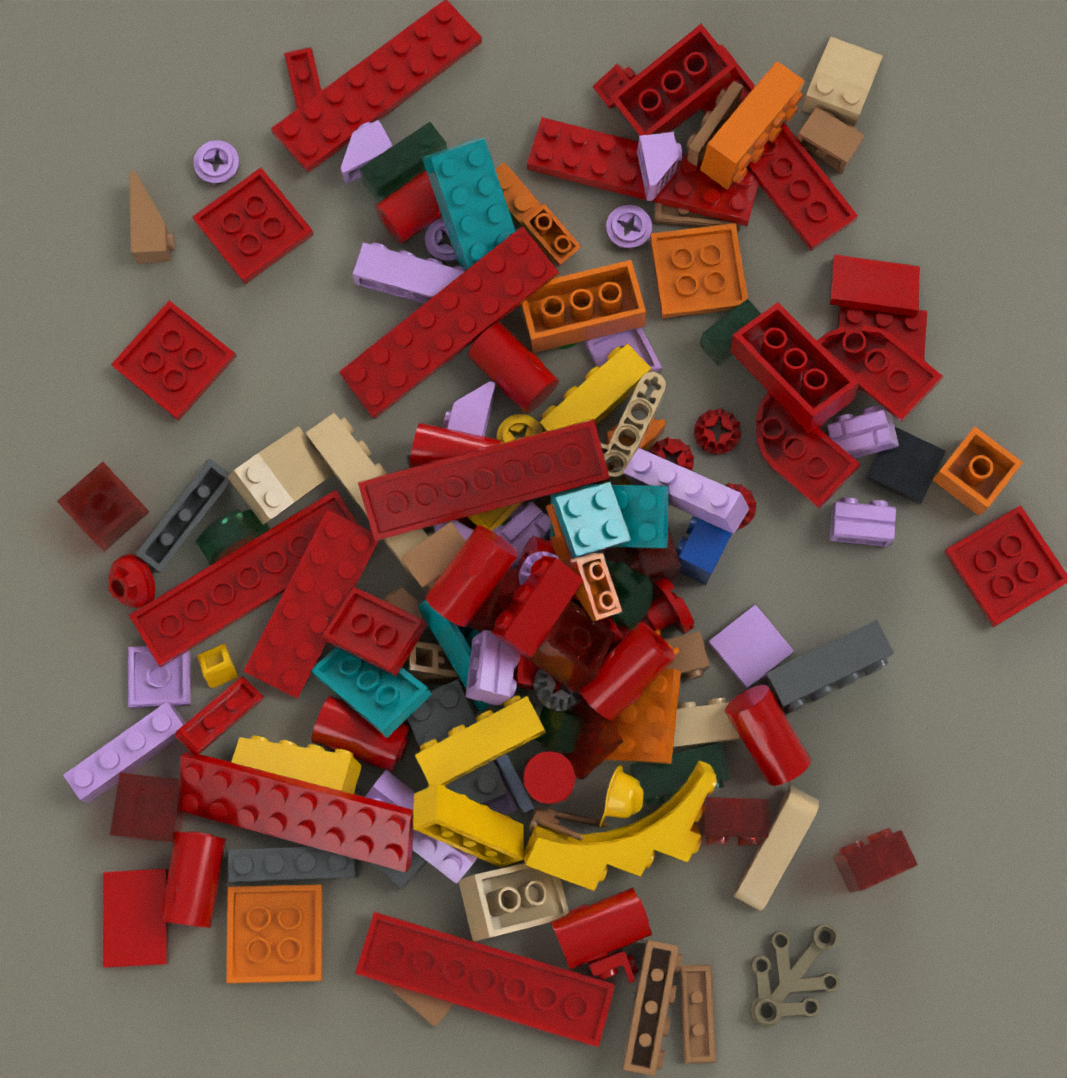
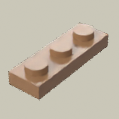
(713, 121)

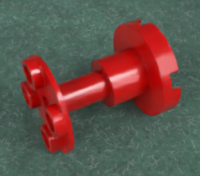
(663, 612)

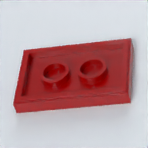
(875, 285)
(375, 631)
(132, 918)

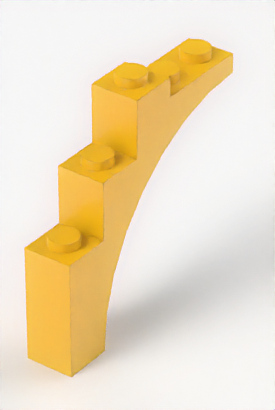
(629, 847)

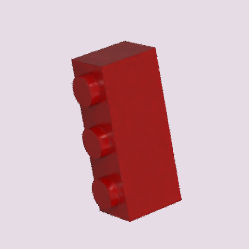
(536, 605)

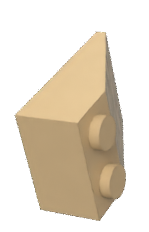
(842, 80)
(280, 475)
(511, 900)

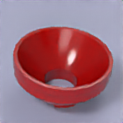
(135, 578)

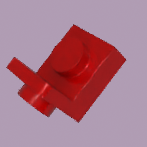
(612, 82)
(608, 966)

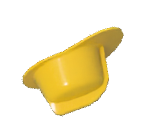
(623, 796)

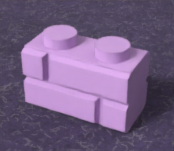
(864, 433)
(525, 523)
(862, 523)
(491, 669)

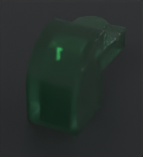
(229, 534)
(633, 593)

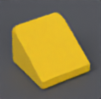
(217, 666)

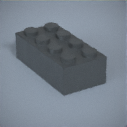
(829, 665)
(439, 715)

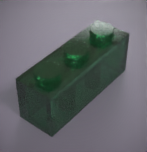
(401, 162)
(666, 779)

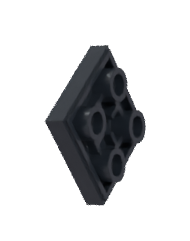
(908, 467)

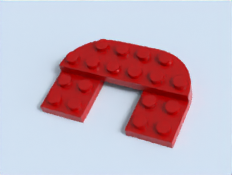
(884, 371)

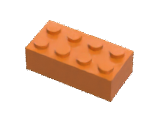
(753, 125)
(584, 307)

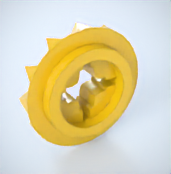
(517, 424)

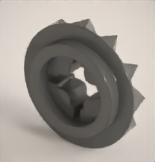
(557, 701)

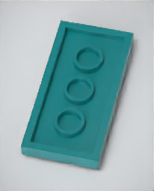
(643, 512)
(370, 691)

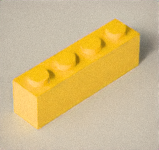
(601, 392)
(481, 742)
(309, 764)
(468, 826)

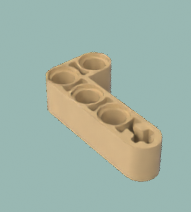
(632, 427)
(775, 853)

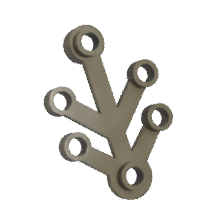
(790, 979)

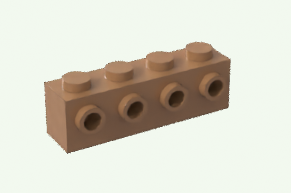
(650, 1008)

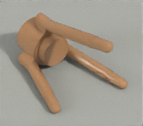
(548, 820)

